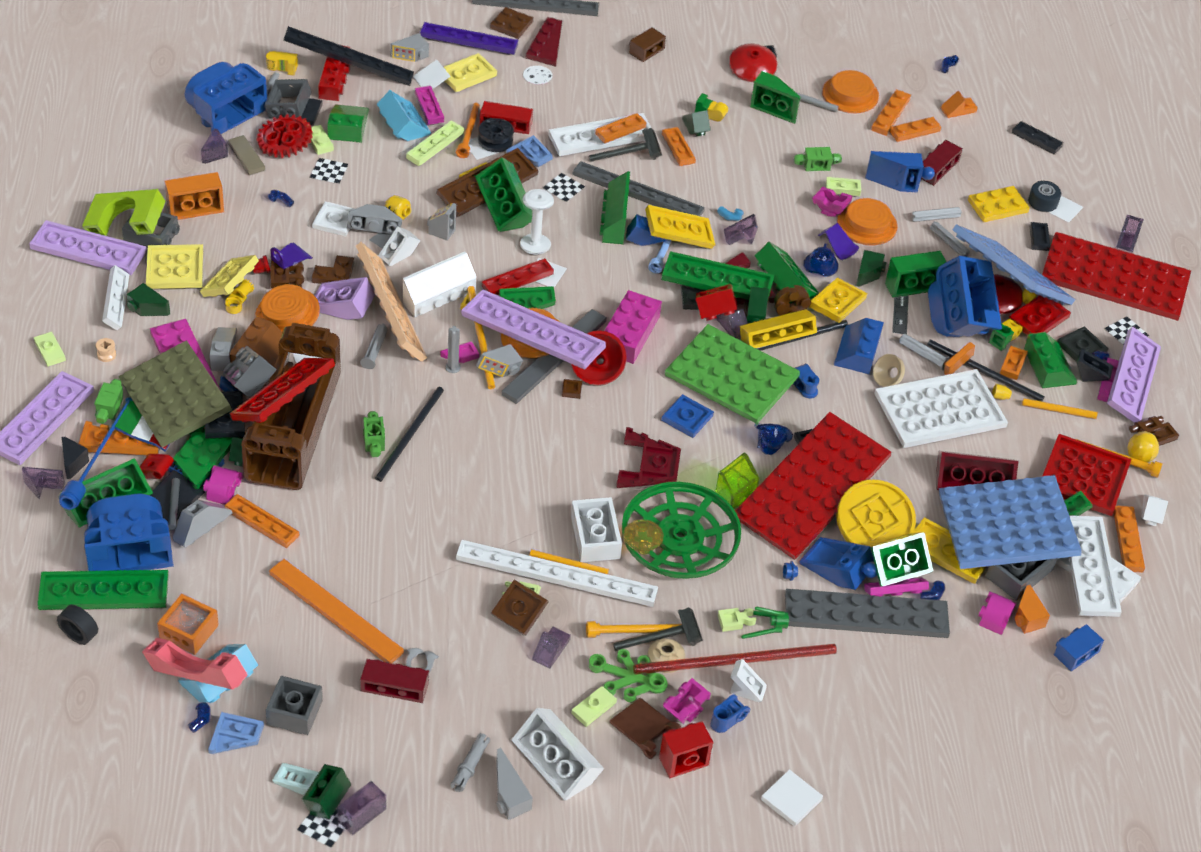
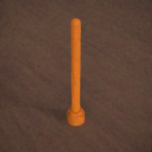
(463, 148)

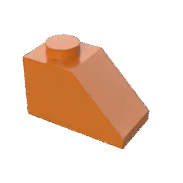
(1031, 612)

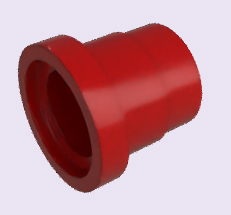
(262, 265)

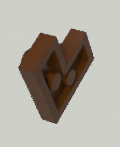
(340, 271)

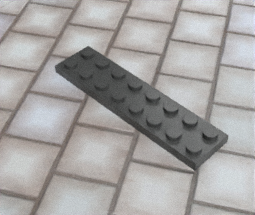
(867, 613)

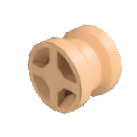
(105, 350)

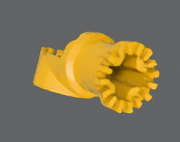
(238, 297)

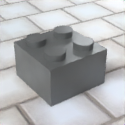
(294, 705)

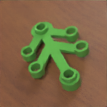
(628, 675)

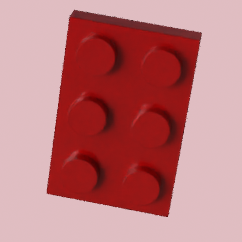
(1040, 315)

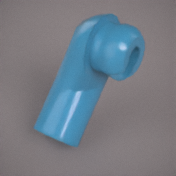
(731, 216)

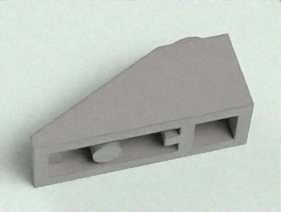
(221, 347)
(512, 793)

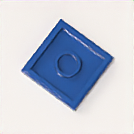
(687, 416)

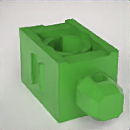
(817, 159)
(108, 401)
(374, 424)

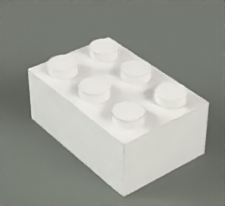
(596, 529)

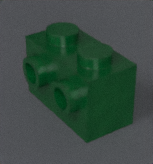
(326, 791)

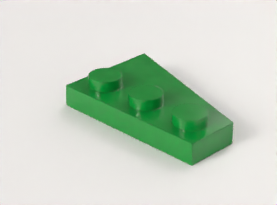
(530, 297)

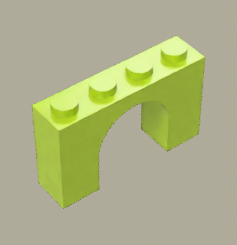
(106, 206)

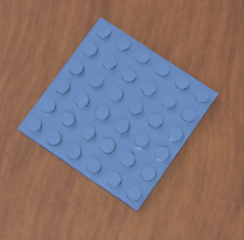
(1009, 262)
(1009, 522)

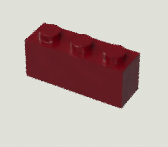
(942, 160)
(394, 680)

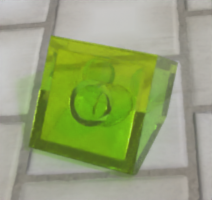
(737, 480)

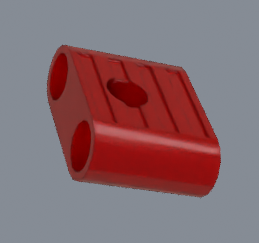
(156, 465)

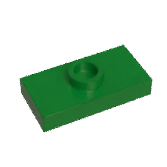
(1077, 504)

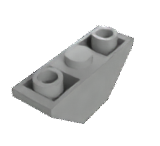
(373, 219)
(198, 520)

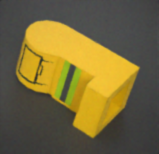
(282, 61)

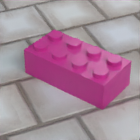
(634, 322)

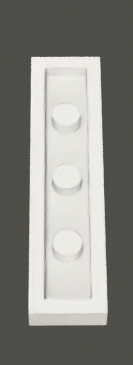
(115, 297)

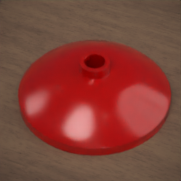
(750, 59)
(1008, 294)
(613, 364)

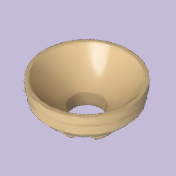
(883, 367)
(656, 654)

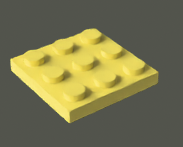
(174, 266)

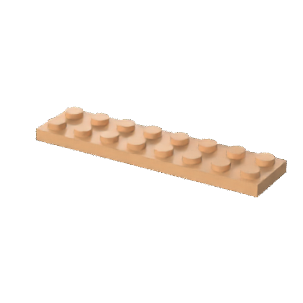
(390, 302)

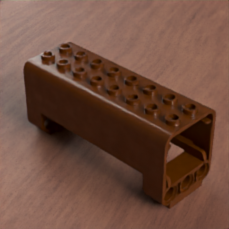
(284, 444)

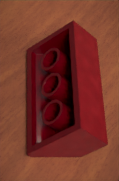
(963, 469)

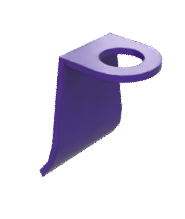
(840, 242)
(289, 255)

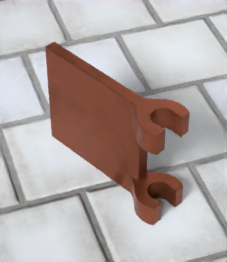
(642, 725)

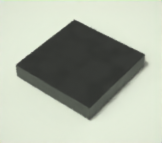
(1081, 339)

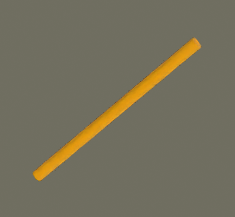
(481, 339)

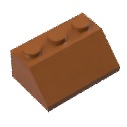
(262, 338)

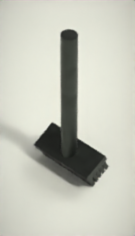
(651, 143)
(689, 627)

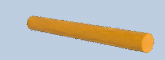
(1059, 408)
(558, 559)

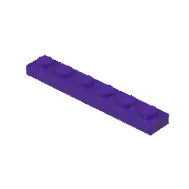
(469, 38)

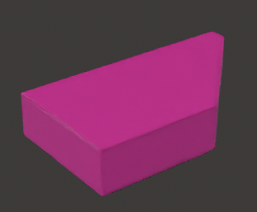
(467, 352)

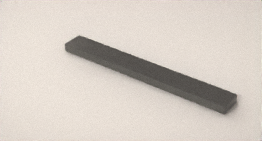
(559, 6)
(638, 190)
(545, 365)

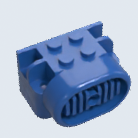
(227, 95)
(964, 298)
(127, 534)

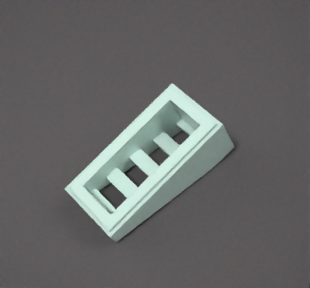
(296, 785)

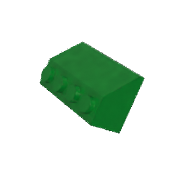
(504, 195)
(615, 210)
(786, 271)
(118, 481)

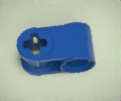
(807, 381)
(728, 714)

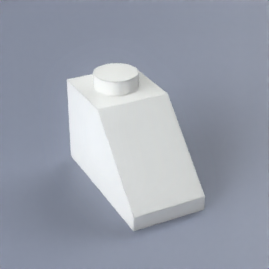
(399, 246)
(1153, 510)

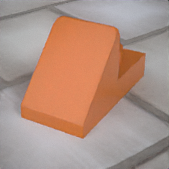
(958, 106)

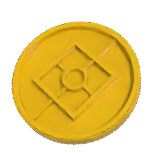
(875, 513)

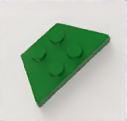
(200, 456)

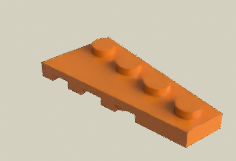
(117, 443)

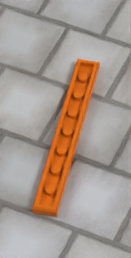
(336, 611)

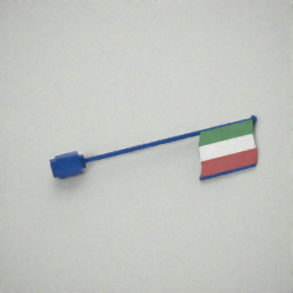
(128, 422)

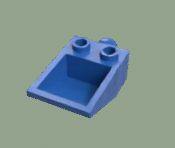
(898, 170)
(840, 562)

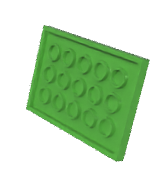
(732, 373)

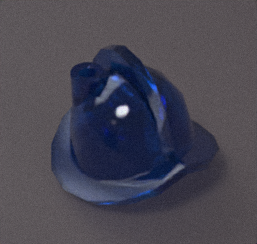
(821, 262)
(772, 437)

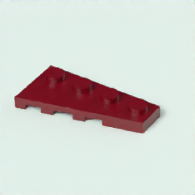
(546, 43)

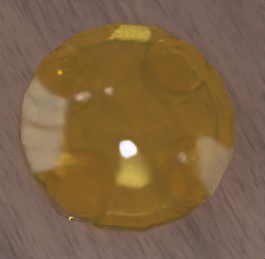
(643, 536)

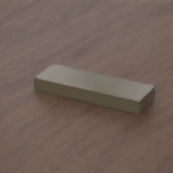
(246, 155)

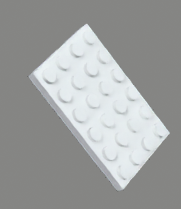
(940, 408)

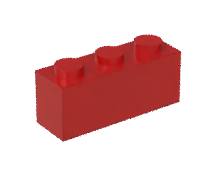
(519, 117)

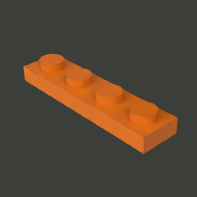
(891, 112)
(1129, 538)

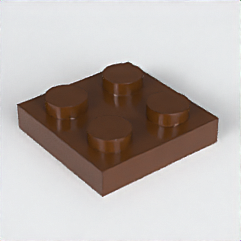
(511, 23)
(519, 607)

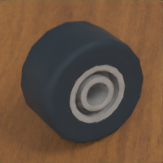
(1044, 196)

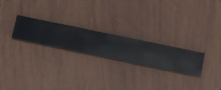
(348, 56)

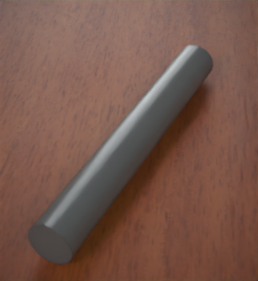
(173, 503)

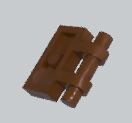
(281, 276)
(1163, 432)

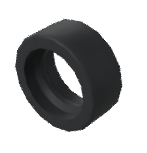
(77, 624)

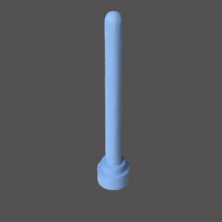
(656, 264)

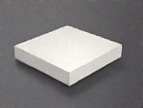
(332, 219)
(792, 798)

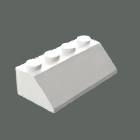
(438, 284)
(557, 753)

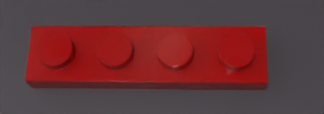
(519, 276)

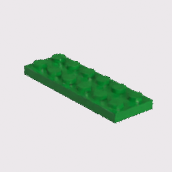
(711, 274)
(103, 589)

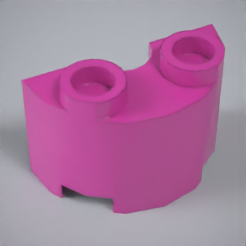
(830, 202)
(222, 484)
(997, 613)
(688, 701)

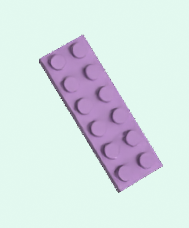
(87, 247)
(1134, 375)
(42, 416)

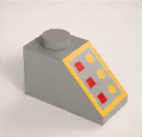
(410, 48)
(443, 222)
(500, 361)

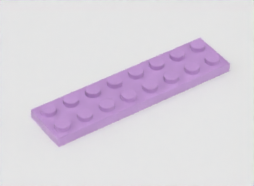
(533, 329)

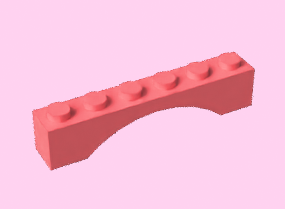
(169, 659)

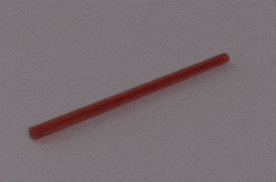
(730, 659)

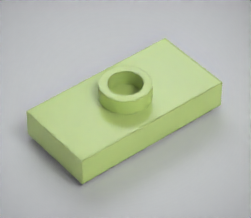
(49, 349)
(594, 706)

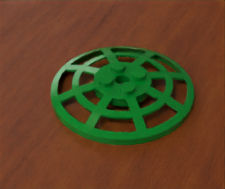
(686, 525)

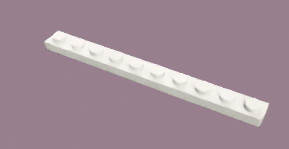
(557, 573)

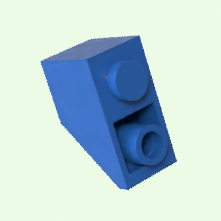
(639, 232)

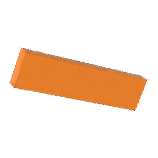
(262, 521)

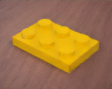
(998, 204)
(838, 300)

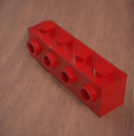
(332, 79)

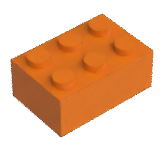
(194, 196)

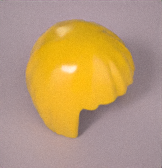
(1143, 446)

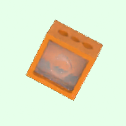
(188, 624)

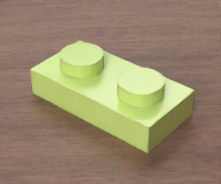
(320, 140)
(844, 185)

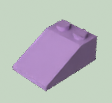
(345, 298)

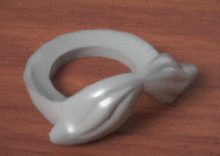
(430, 656)

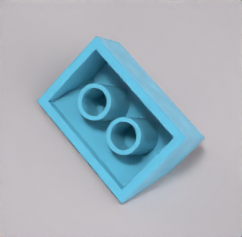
(402, 117)
(210, 693)

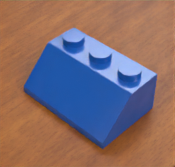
(859, 345)

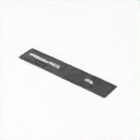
(900, 314)

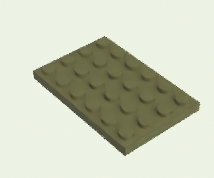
(174, 393)

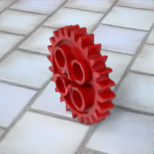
(284, 136)

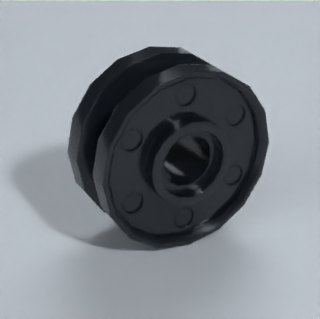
(495, 135)

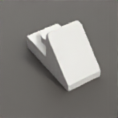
(747, 682)

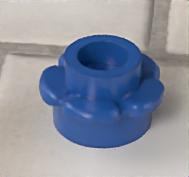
(790, 570)

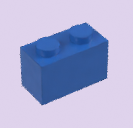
(1078, 647)

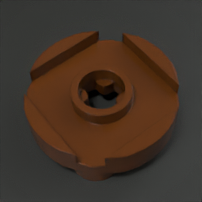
(786, 295)

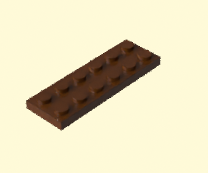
(466, 191)

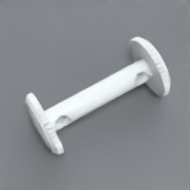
(537, 201)

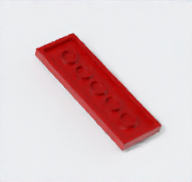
(282, 389)

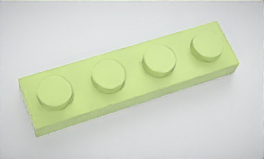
(435, 143)

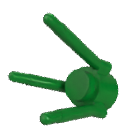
(778, 619)

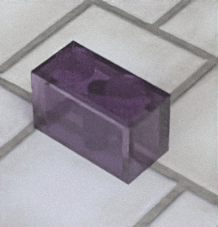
(361, 808)

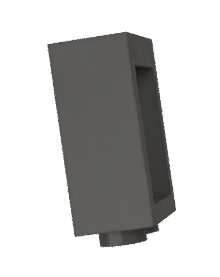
(283, 89)
(165, 220)

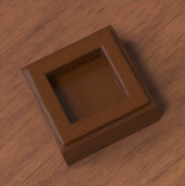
(572, 388)

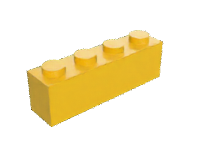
(779, 329)

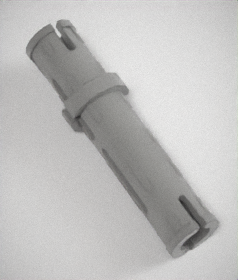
(466, 769)

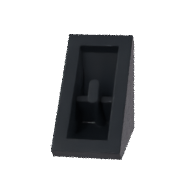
(1092, 367)
(74, 457)

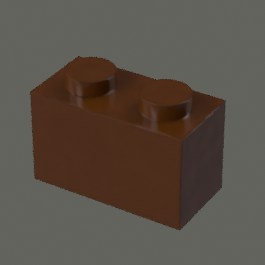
(647, 44)

